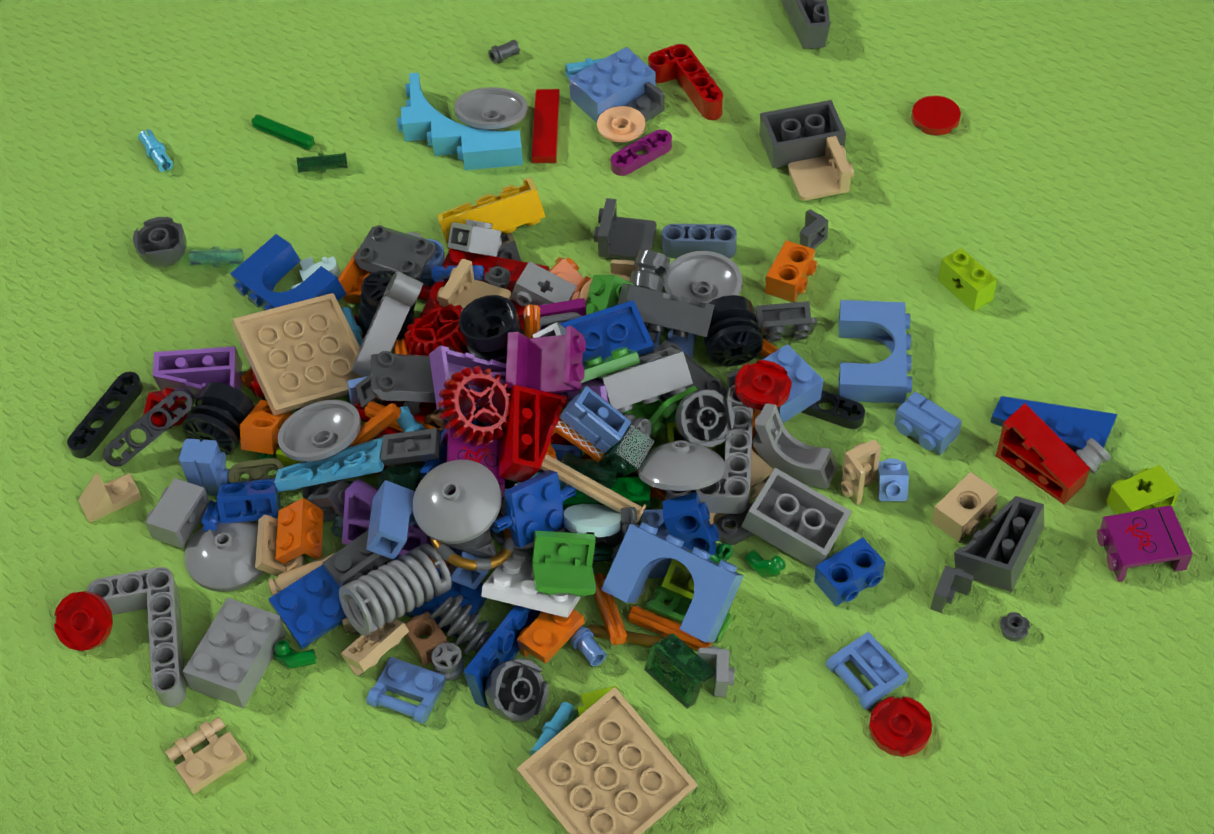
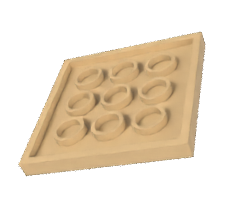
(299, 352)
(607, 772)

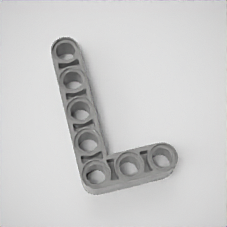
(737, 466)
(150, 595)

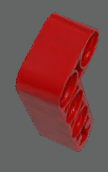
(681, 64)

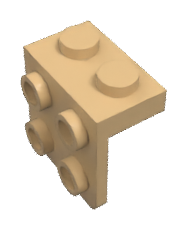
(823, 174)
(464, 289)

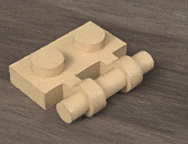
(211, 761)

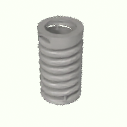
(394, 589)

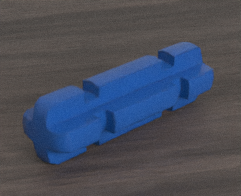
(440, 273)
(211, 517)

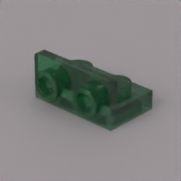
(678, 669)

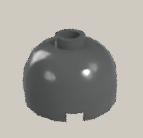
(160, 242)
(704, 417)
(516, 690)

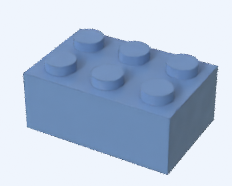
(610, 83)

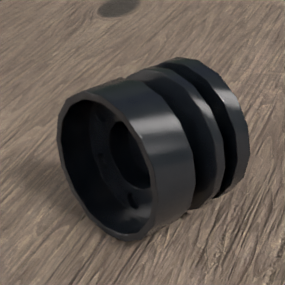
(371, 295)
(487, 325)
(733, 332)
(218, 416)

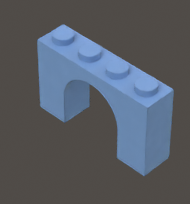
(883, 380)
(389, 529)
(713, 582)

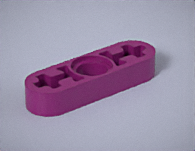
(627, 160)

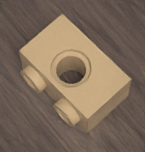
(969, 493)

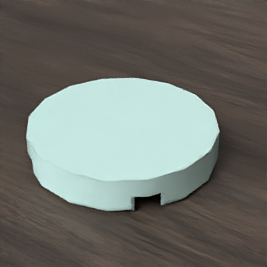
(592, 518)

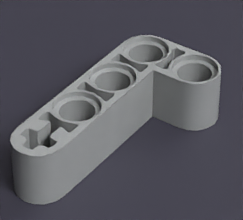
(387, 321)

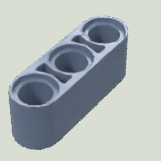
(687, 238)

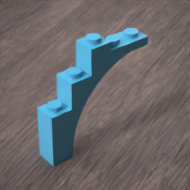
(474, 146)

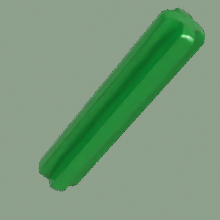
(283, 131)

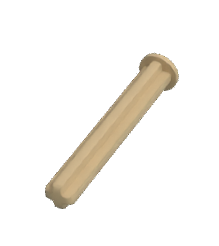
(589, 486)

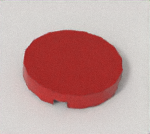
(936, 115)
(762, 384)
(83, 620)
(900, 726)

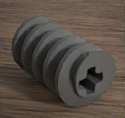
(463, 624)

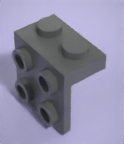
(622, 236)
(785, 321)

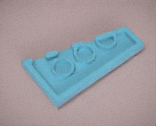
(351, 462)

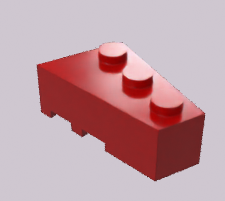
(529, 432)
(1041, 455)

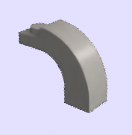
(782, 451)

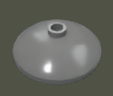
(490, 108)
(703, 277)
(319, 430)
(681, 467)
(462, 514)
(223, 565)

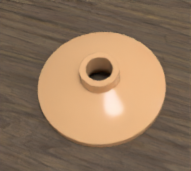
(621, 124)

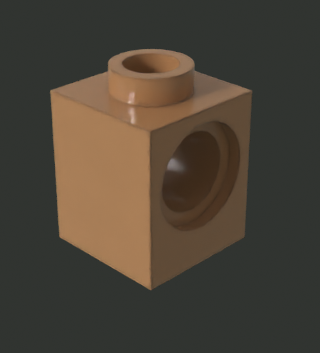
(421, 626)

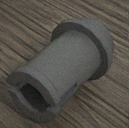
(501, 52)

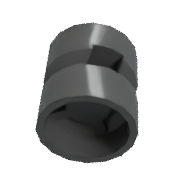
(649, 269)

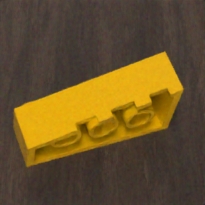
(506, 211)

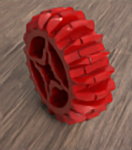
(436, 329)
(456, 394)

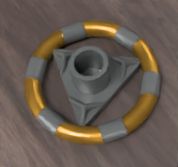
(480, 546)

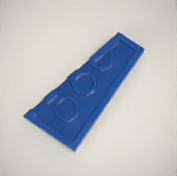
(1069, 423)
(498, 649)

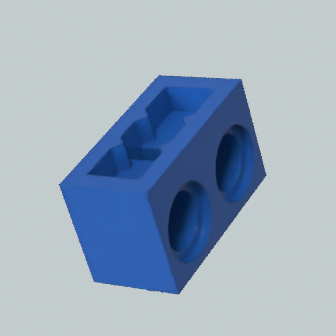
(248, 500)
(689, 521)
(846, 567)

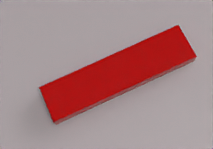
(546, 126)

